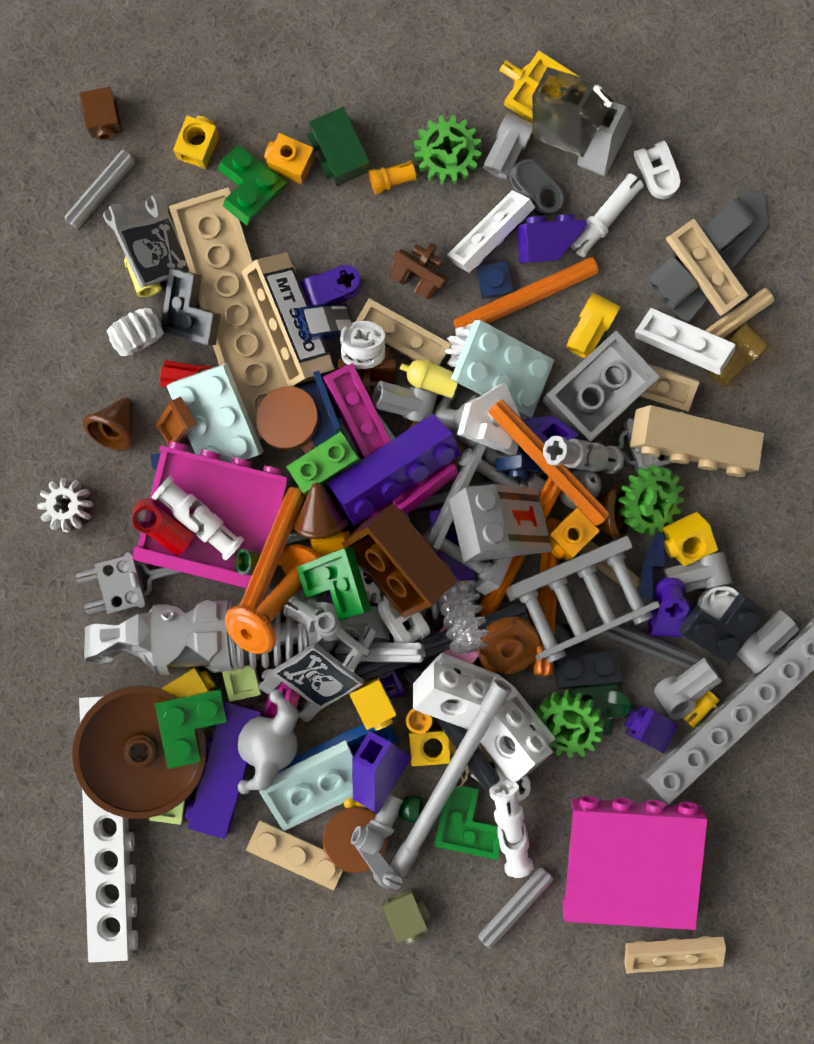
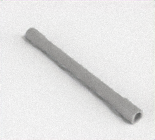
(489, 709)

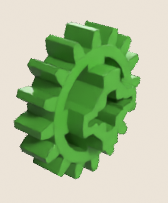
(459, 145)
(651, 500)
(570, 723)

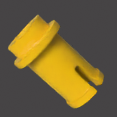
(702, 708)

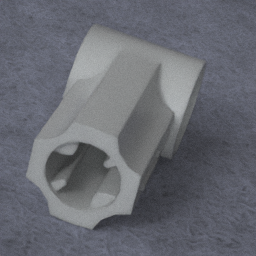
(510, 141)
(411, 403)
(705, 572)
(767, 640)
(681, 692)

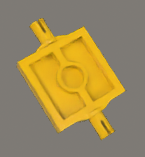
(526, 82)

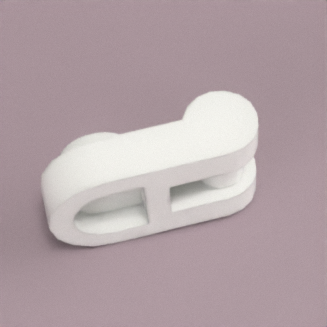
(661, 180)
(393, 621)

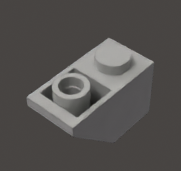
(607, 140)

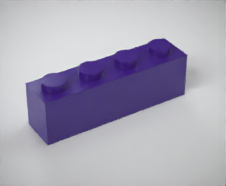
(393, 468)
(224, 769)

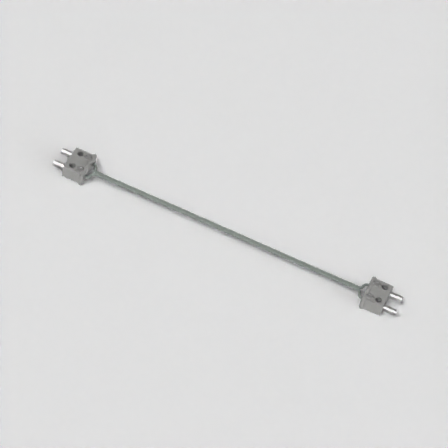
(127, 579)

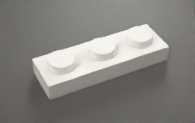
(491, 231)
(685, 341)

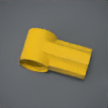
(594, 320)

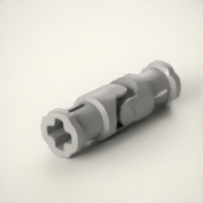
(582, 455)

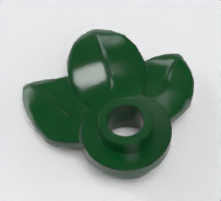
(611, 702)

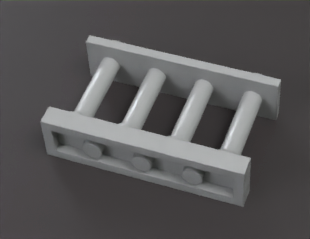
(585, 568)
(489, 571)

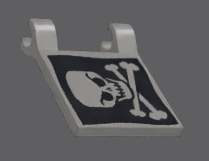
(150, 244)
(313, 676)

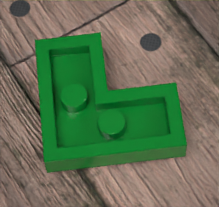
(255, 183)
(340, 576)
(178, 720)
(460, 832)

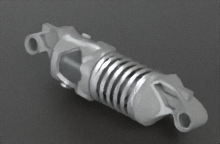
(198, 637)

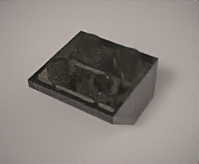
(568, 111)

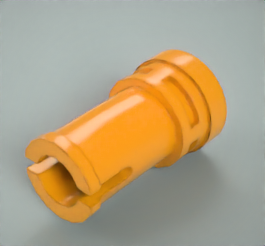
(391, 176)
(419, 722)

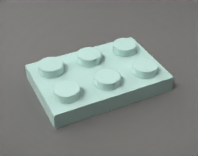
(496, 359)
(219, 414)
(311, 786)

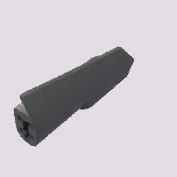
(732, 236)

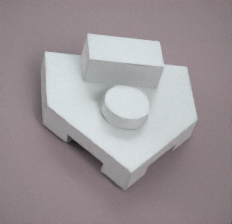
(482, 427)

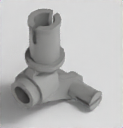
(331, 628)
(369, 841)

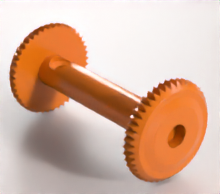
(251, 627)

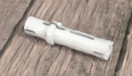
(605, 216)

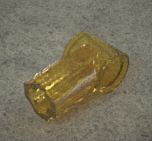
(748, 348)

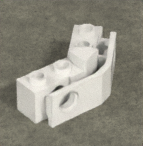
(509, 736)

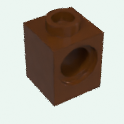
(101, 113)

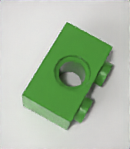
(323, 463)

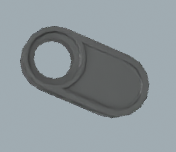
(531, 180)

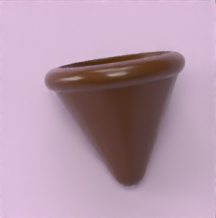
(111, 419)
(320, 515)
(614, 524)

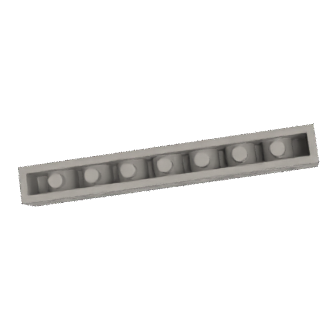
(733, 717)

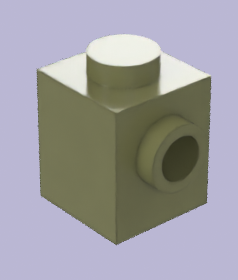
(406, 916)

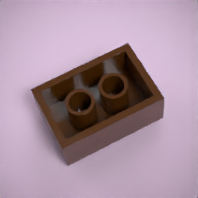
(400, 561)

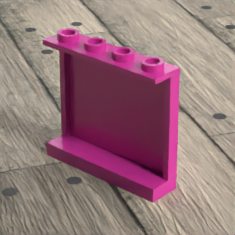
(233, 491)
(634, 863)

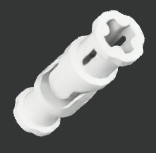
(202, 522)
(511, 829)

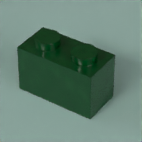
(339, 147)

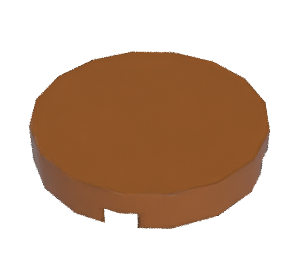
(288, 418)
(511, 645)
(338, 839)

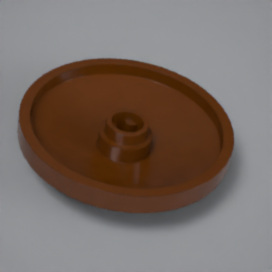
(123, 757)

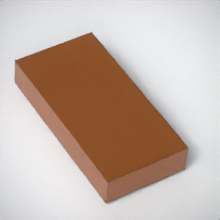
(176, 422)

